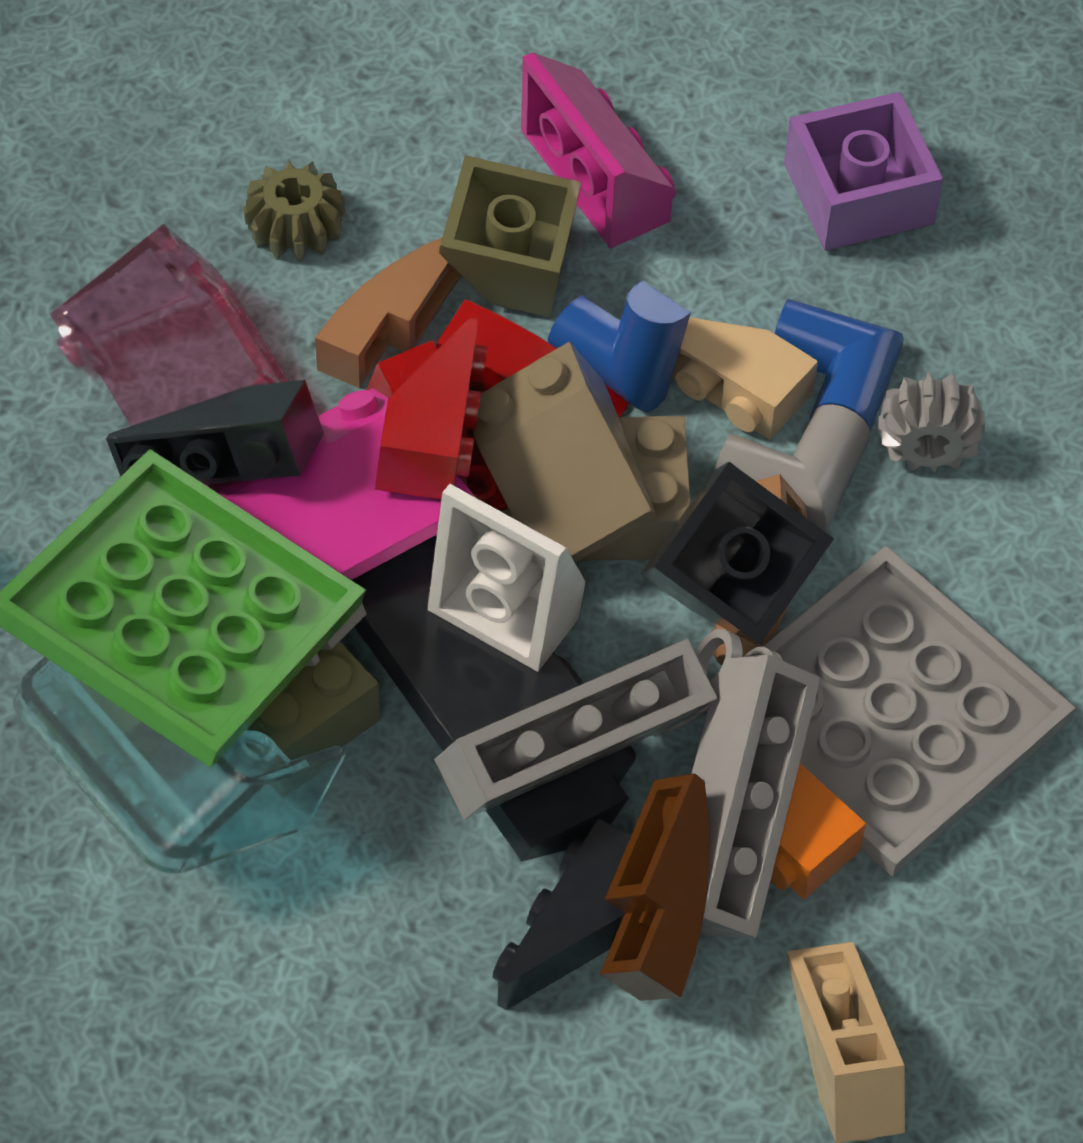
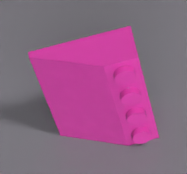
(335, 502)

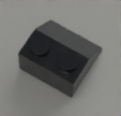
(737, 554)

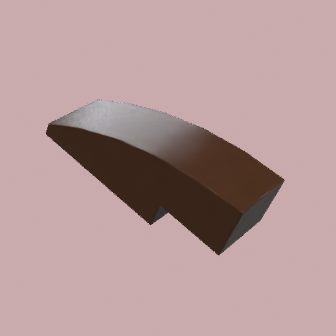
(661, 891)

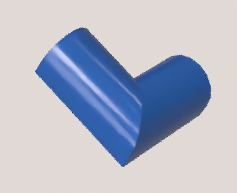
(849, 351)
(630, 353)

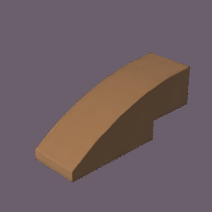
(385, 312)

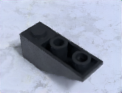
(231, 437)
(566, 923)

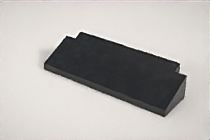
(466, 685)

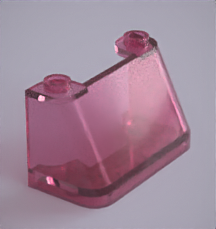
(164, 330)

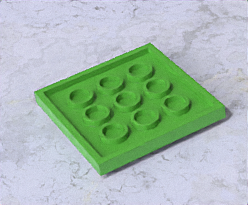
(178, 606)

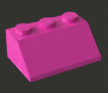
(587, 142)

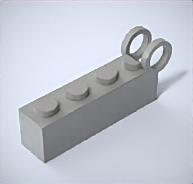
(576, 728)
(749, 773)

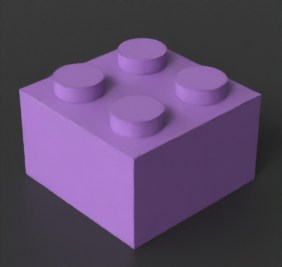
(862, 171)

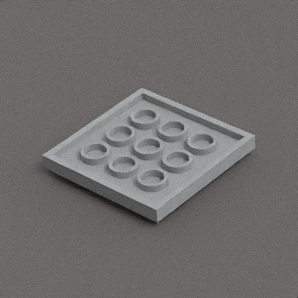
(912, 706)

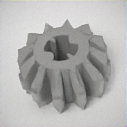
(931, 422)

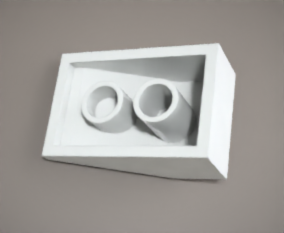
(502, 580)

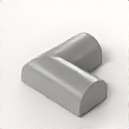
(819, 465)

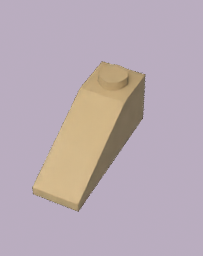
(848, 1044)

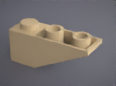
(745, 373)

